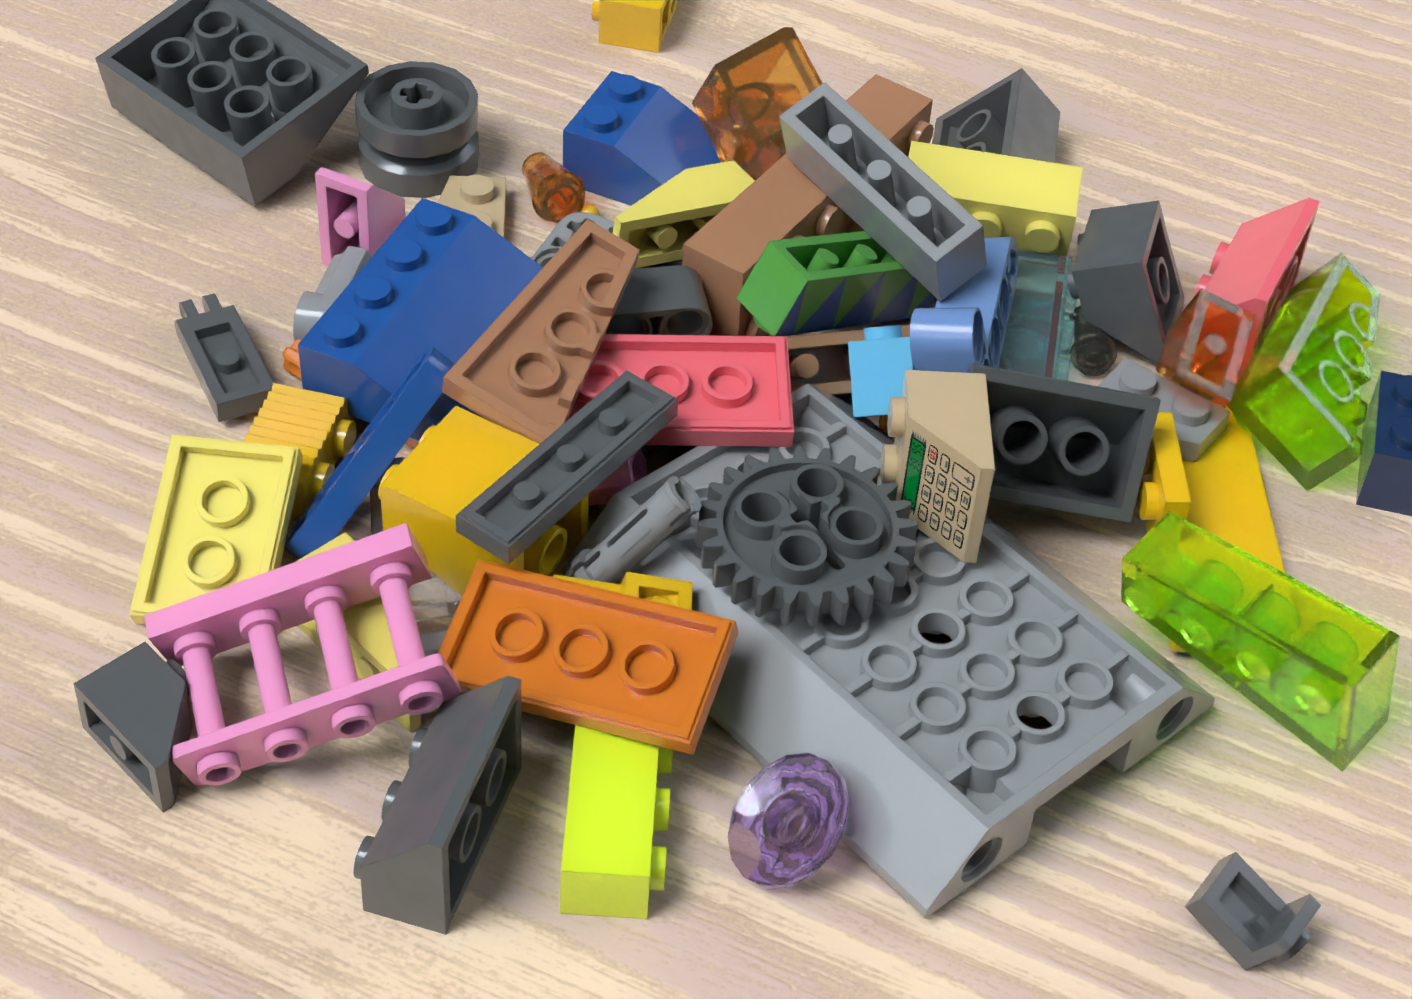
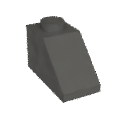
(137, 714)

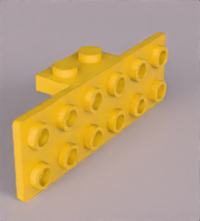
(1216, 492)

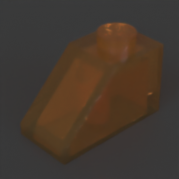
(1206, 347)

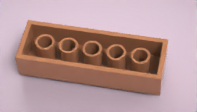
(789, 206)

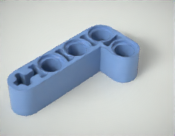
(971, 320)

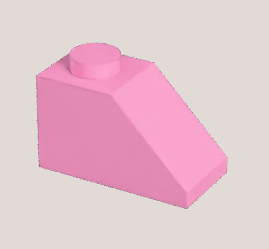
(354, 214)

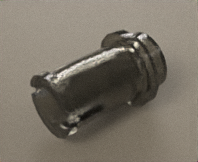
(1092, 348)

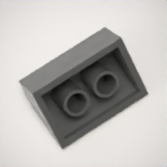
(1003, 120)
(1067, 443)
(443, 808)

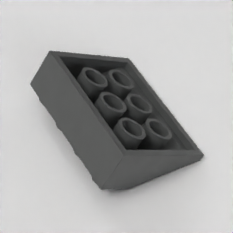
(232, 88)

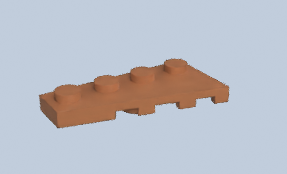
(543, 344)

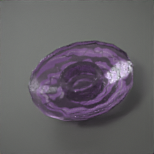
(788, 821)

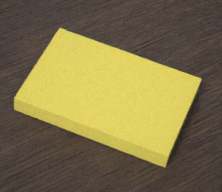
(215, 519)

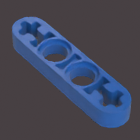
(370, 455)

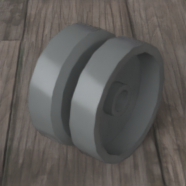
(416, 128)

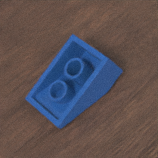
(633, 139)

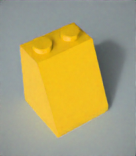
(450, 471)

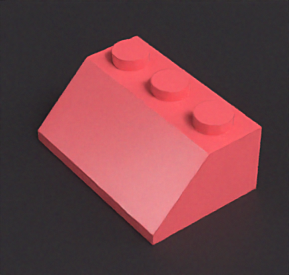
(1261, 265)

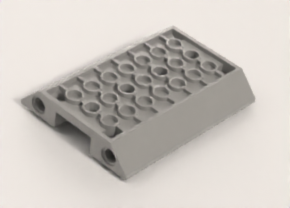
(916, 727)

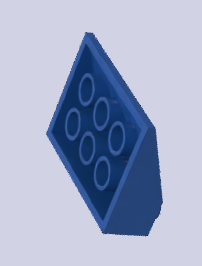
(425, 287)

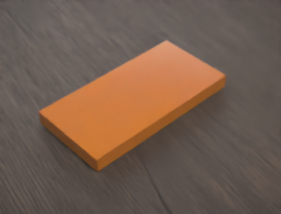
(590, 654)

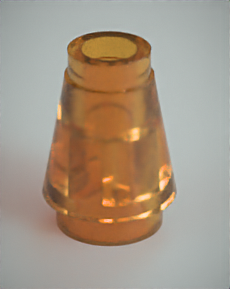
(552, 187)

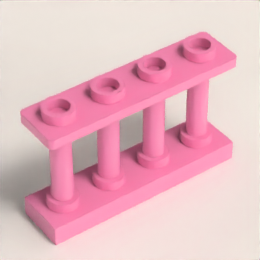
(284, 598)

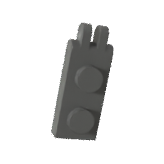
(223, 358)

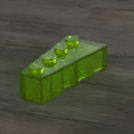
(1309, 374)
(1266, 635)

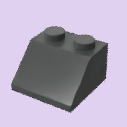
(1128, 276)

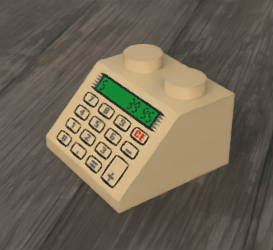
(942, 456)

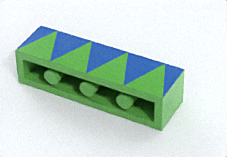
(829, 285)

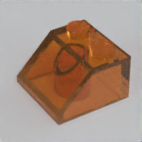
(749, 93)

